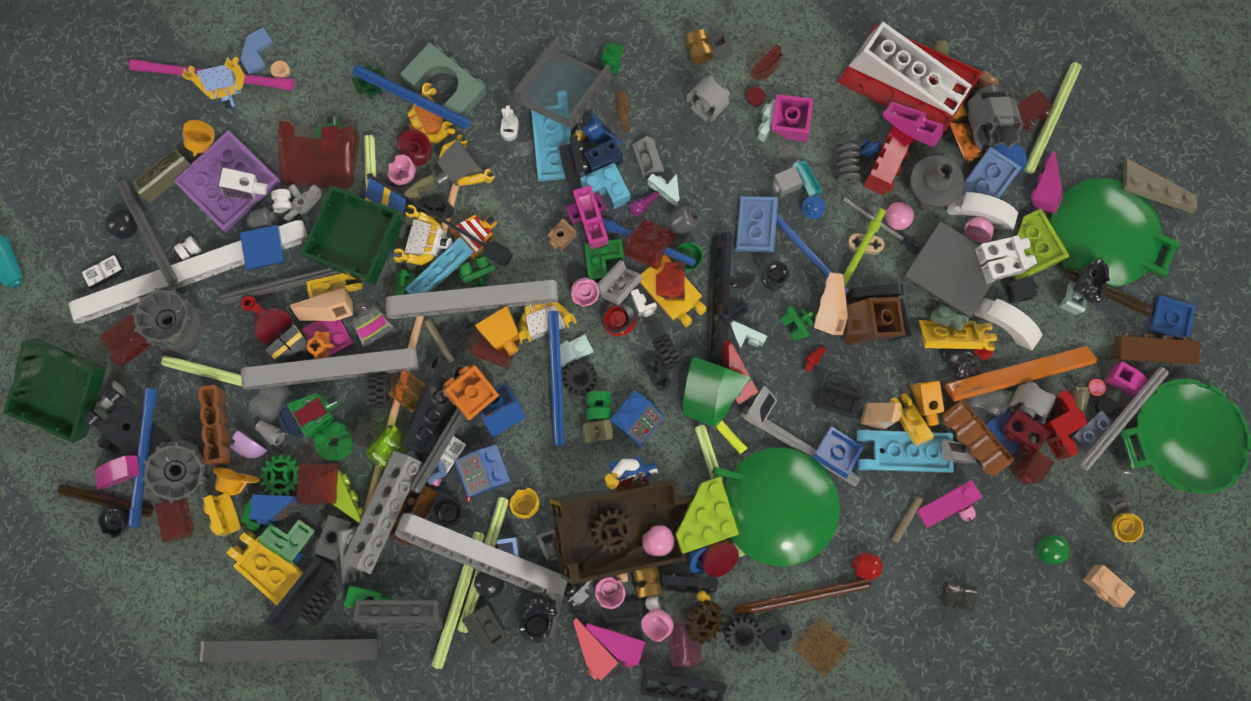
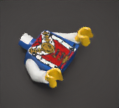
(629, 473)

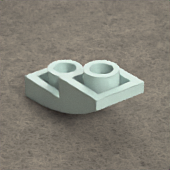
(765, 127)

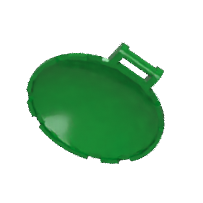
(1111, 224)
(1190, 437)
(781, 506)

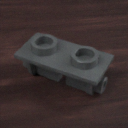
(576, 593)

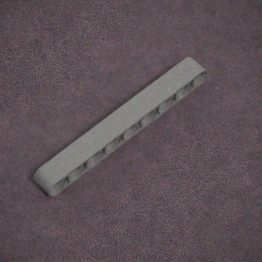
(471, 299)
(329, 368)
(481, 556)

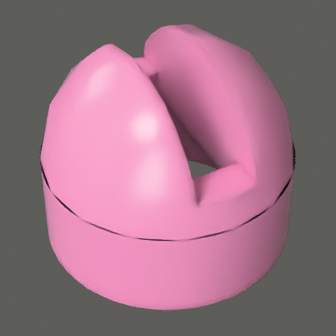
(967, 512)

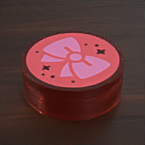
(1096, 387)

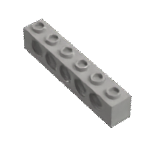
(382, 512)

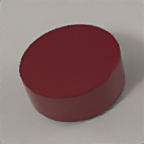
(755, 96)

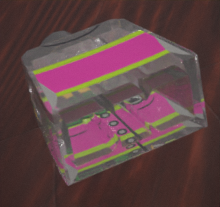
(371, 326)

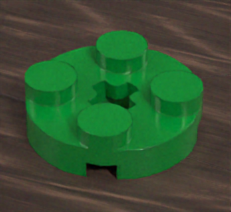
(323, 439)

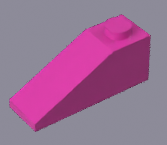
(949, 503)
(621, 646)

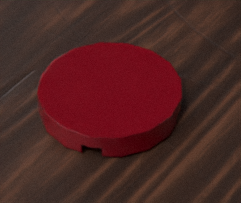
(270, 324)
(720, 558)

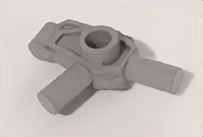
(302, 202)

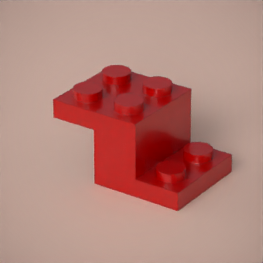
(1066, 421)

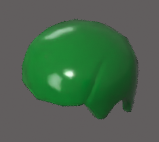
(693, 251)
(1052, 549)

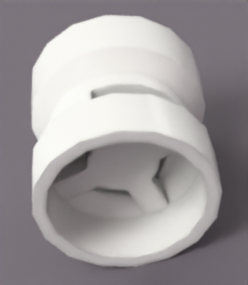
(281, 200)
(189, 245)

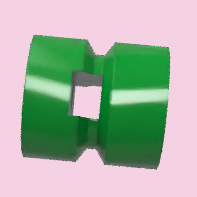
(598, 413)

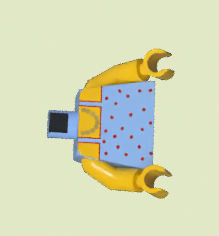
(219, 81)

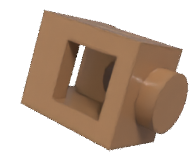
(561, 242)

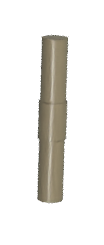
(440, 343)
(906, 519)

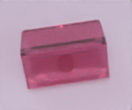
(684, 650)

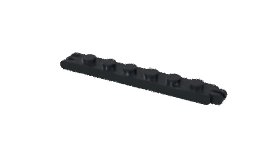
(719, 296)

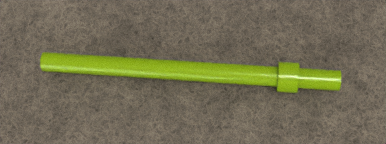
(872, 228)

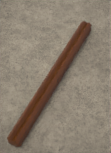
(801, 597)

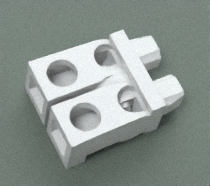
(1004, 258)

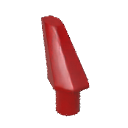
(813, 358)

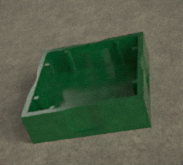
(353, 235)
(54, 389)

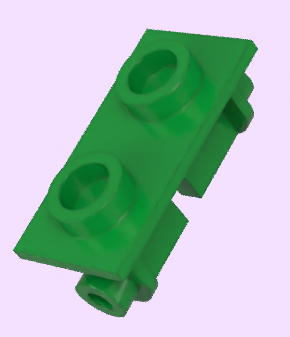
(402, 281)

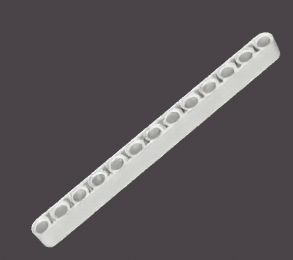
(186, 272)

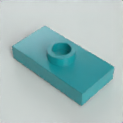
(808, 178)

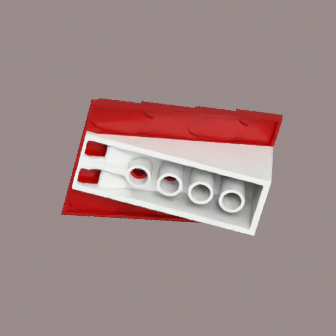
(909, 74)

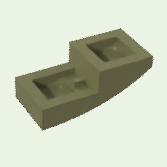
(421, 186)

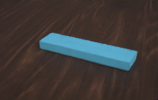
(440, 268)

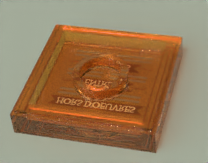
(822, 647)

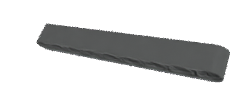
(288, 650)

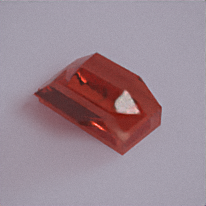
(767, 64)
(671, 282)

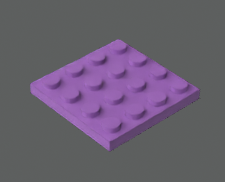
(203, 177)

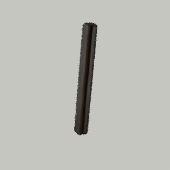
(1115, 295)
(100, 499)

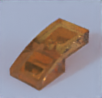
(624, 107)

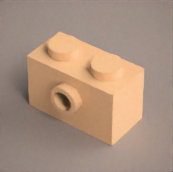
(1108, 586)

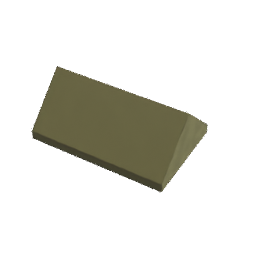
(161, 175)

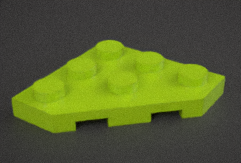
(1043, 243)
(707, 518)

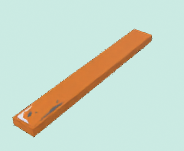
(1020, 373)

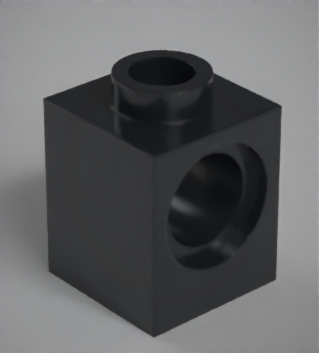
(1021, 290)

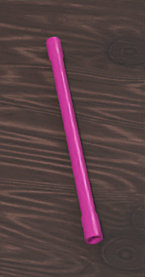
(145, 66)

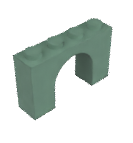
(432, 62)

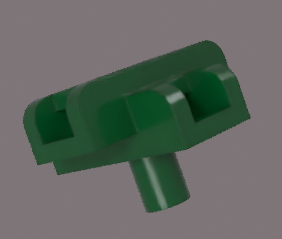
(366, 85)

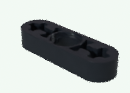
(878, 291)

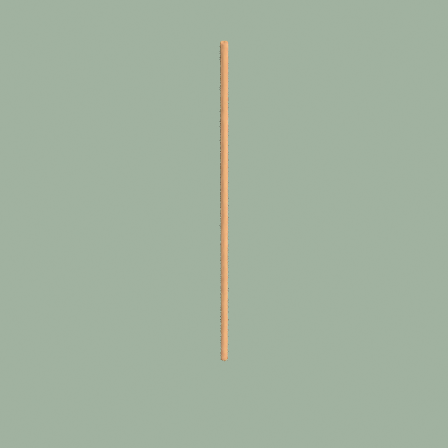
(412, 344)

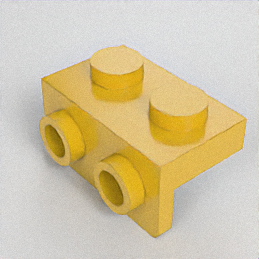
(222, 514)

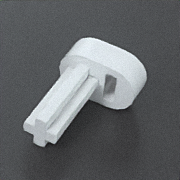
(509, 122)

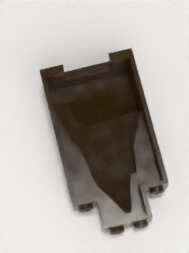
(647, 507)

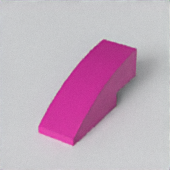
(914, 123)
(590, 217)
(116, 471)

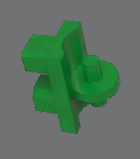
(477, 273)
(793, 316)

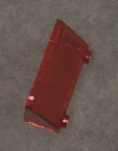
(316, 160)

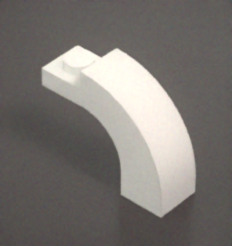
(979, 205)
(1011, 319)

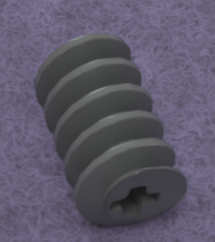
(846, 162)

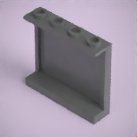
(949, 271)

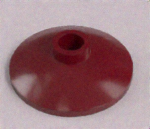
(408, 146)

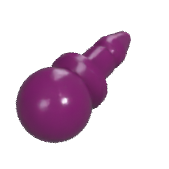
(637, 207)

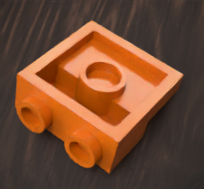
(469, 391)

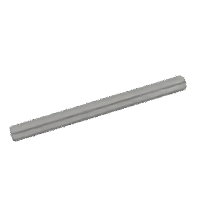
(1123, 418)
(798, 445)

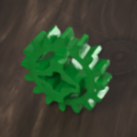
(275, 480)

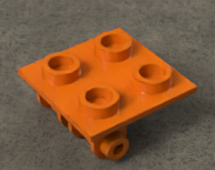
(964, 137)

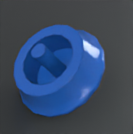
(869, 148)
(813, 207)

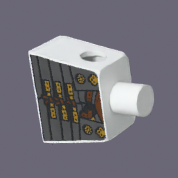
(241, 185)

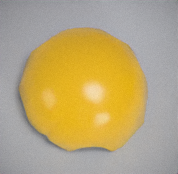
(524, 503)
(1127, 527)

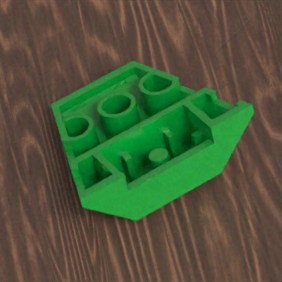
(710, 390)

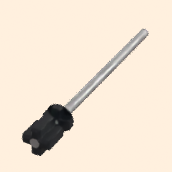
(912, 245)

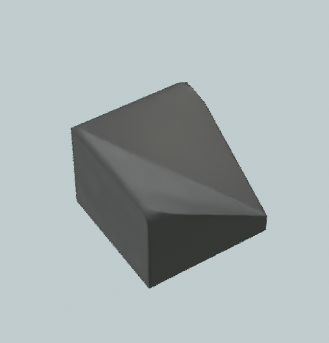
(720, 44)

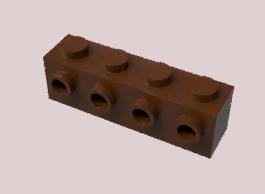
(1156, 350)

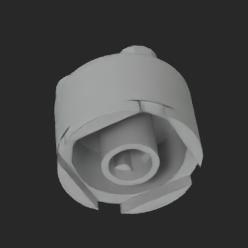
(708, 98)
(1032, 402)

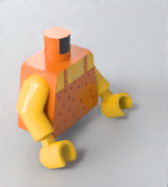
(427, 122)

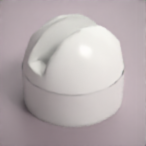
(652, 602)

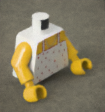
(424, 241)
(535, 321)

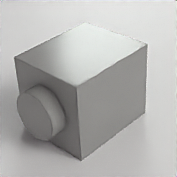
(786, 182)

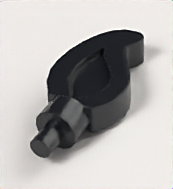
(742, 281)

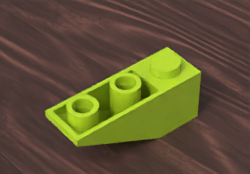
(347, 499)

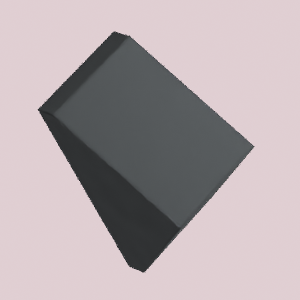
(548, 544)

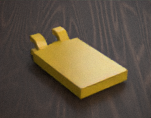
(673, 309)
(970, 337)
(264, 568)

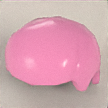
(401, 170)
(899, 215)
(979, 229)
(584, 291)
(658, 541)
(610, 592)
(657, 625)

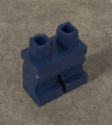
(603, 156)

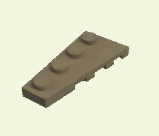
(1154, 187)

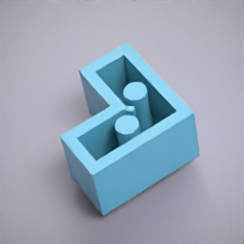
(608, 181)

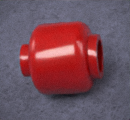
(868, 566)

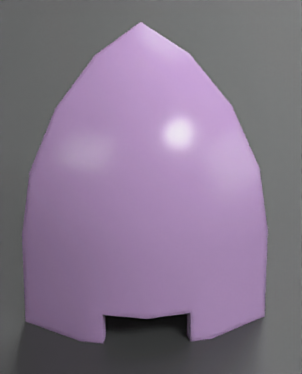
(246, 446)

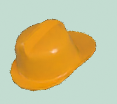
(197, 136)
(231, 481)

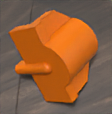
(320, 345)

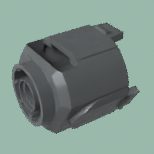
(994, 117)

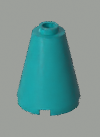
(10, 270)

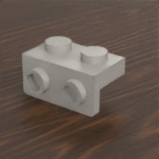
(618, 283)

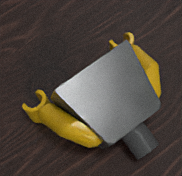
(460, 166)

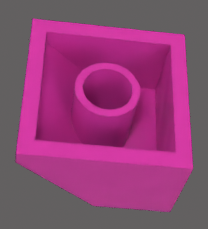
(792, 117)

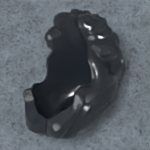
(1092, 279)
(962, 362)
(537, 619)

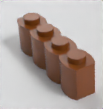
(214, 431)
(979, 439)

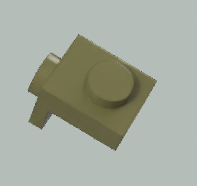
(597, 431)

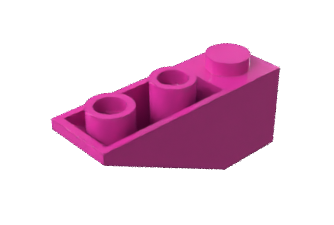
(1049, 190)
(1126, 379)

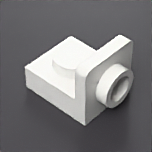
(639, 302)

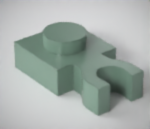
(948, 316)

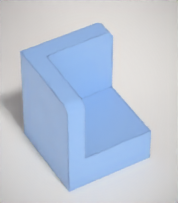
(509, 545)

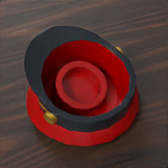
(619, 319)

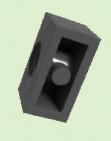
(323, 545)

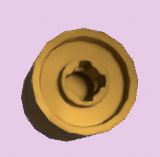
(700, 48)
(647, 582)

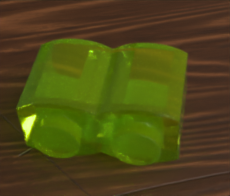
(385, 445)

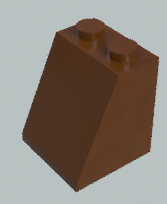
(873, 320)

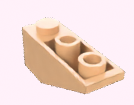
(325, 307)
(833, 308)
(880, 415)

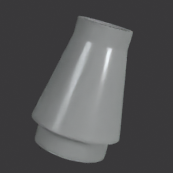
(271, 433)

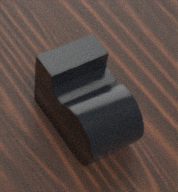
(776, 634)

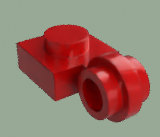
(253, 306)

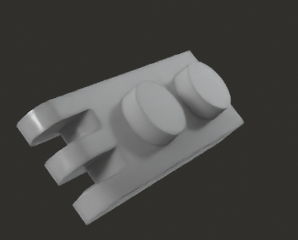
(348, 572)

